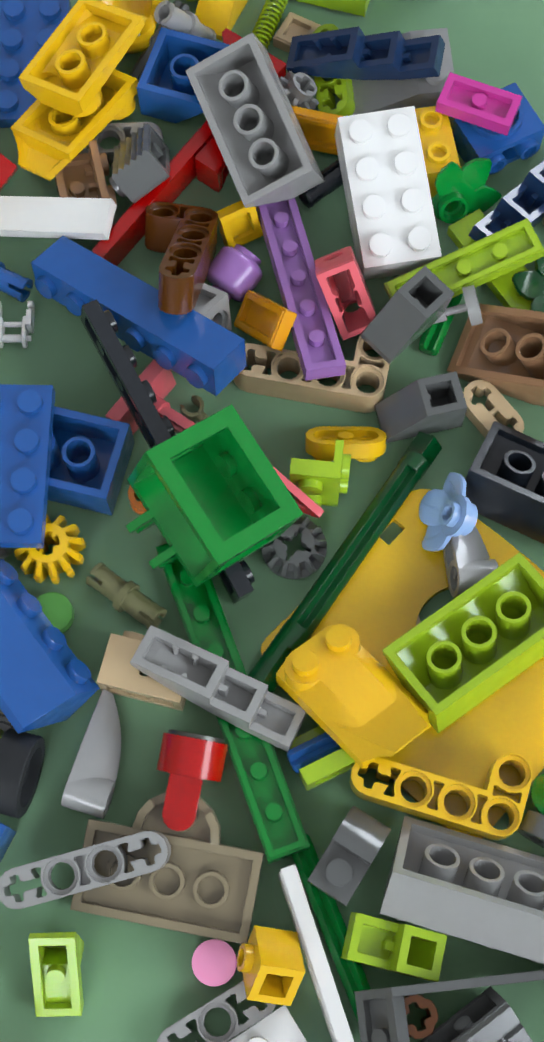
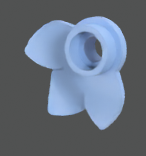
(447, 513)

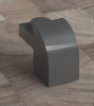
(349, 855)

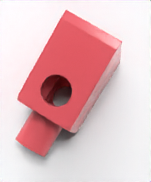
(342, 286)

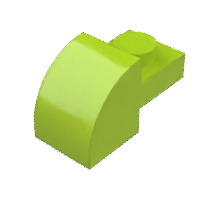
(394, 947)

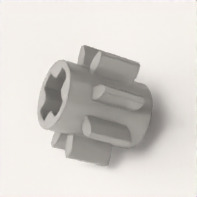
(300, 90)

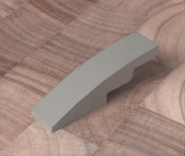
(218, 688)

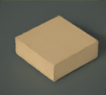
(292, 26)

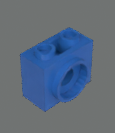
(522, 140)

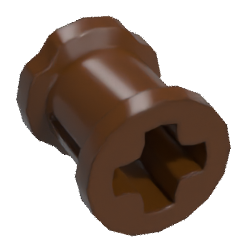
(427, 1022)

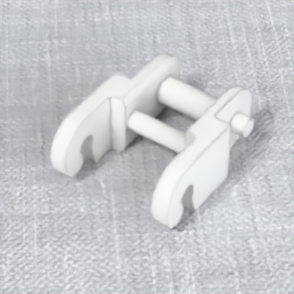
(27, 327)

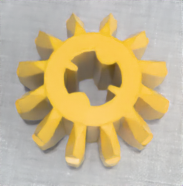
(64, 552)

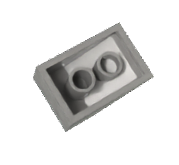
(393, 94)

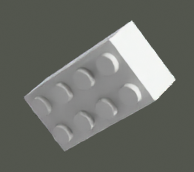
(387, 192)

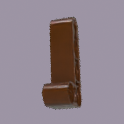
(189, 243)

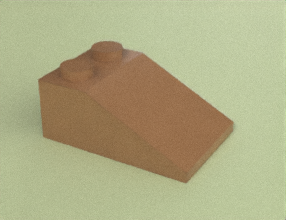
(504, 352)

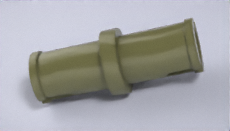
(125, 596)

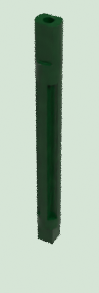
(348, 557)

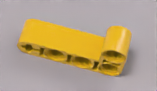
(436, 787)

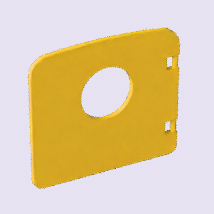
(383, 605)

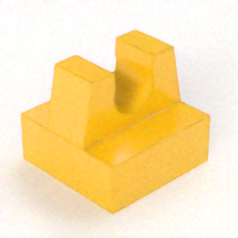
(238, 224)

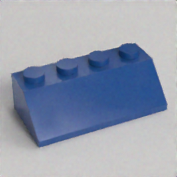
(38, 670)

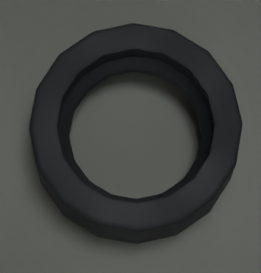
(19, 770)

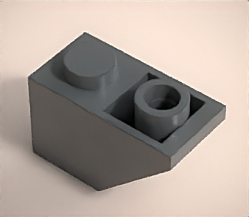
(407, 314)
(424, 407)

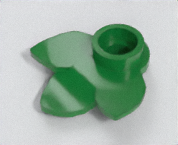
(464, 189)

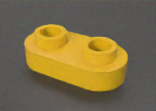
(361, 442)

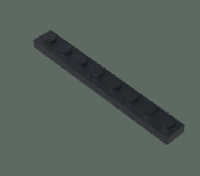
(139, 400)

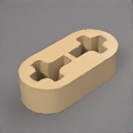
(495, 403)

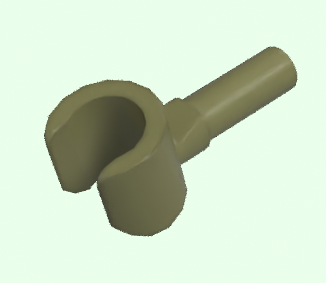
(197, 416)

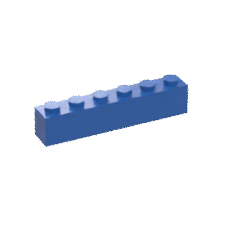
(184, 343)

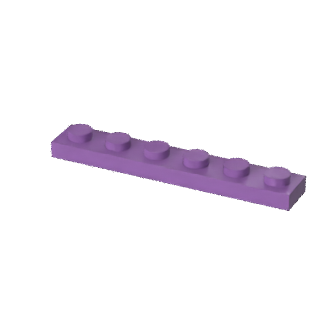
(300, 290)

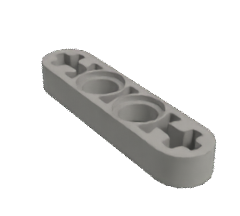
(84, 871)

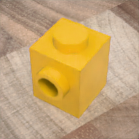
(271, 965)

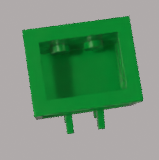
(211, 496)

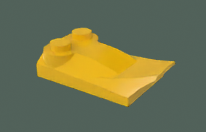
(81, 57)
(53, 139)
(352, 695)

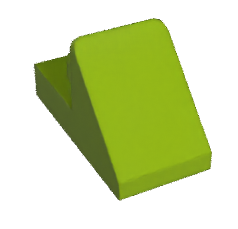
(56, 973)

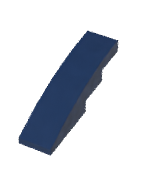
(370, 57)
(520, 203)

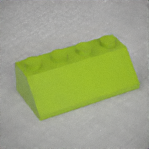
(473, 643)

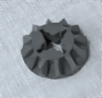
(302, 562)

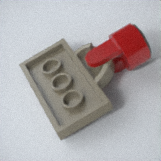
(205, 884)

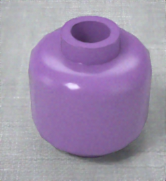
(235, 271)

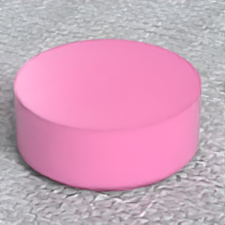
(214, 962)

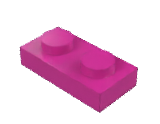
(478, 103)

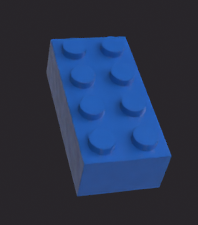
(88, 460)

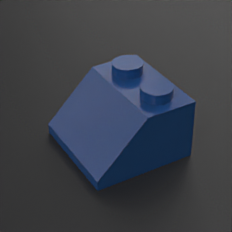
(164, 85)

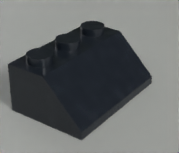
(509, 481)

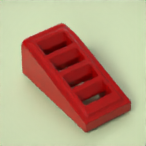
(211, 166)

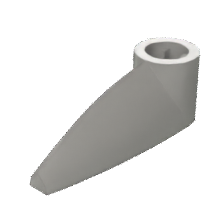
(466, 562)
(97, 762)

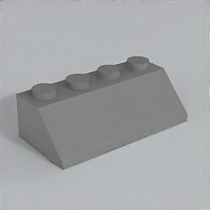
(254, 124)
(467, 888)

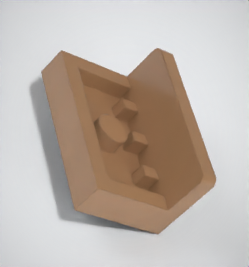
(86, 176)

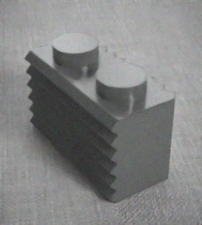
(140, 164)

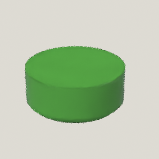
(57, 610)

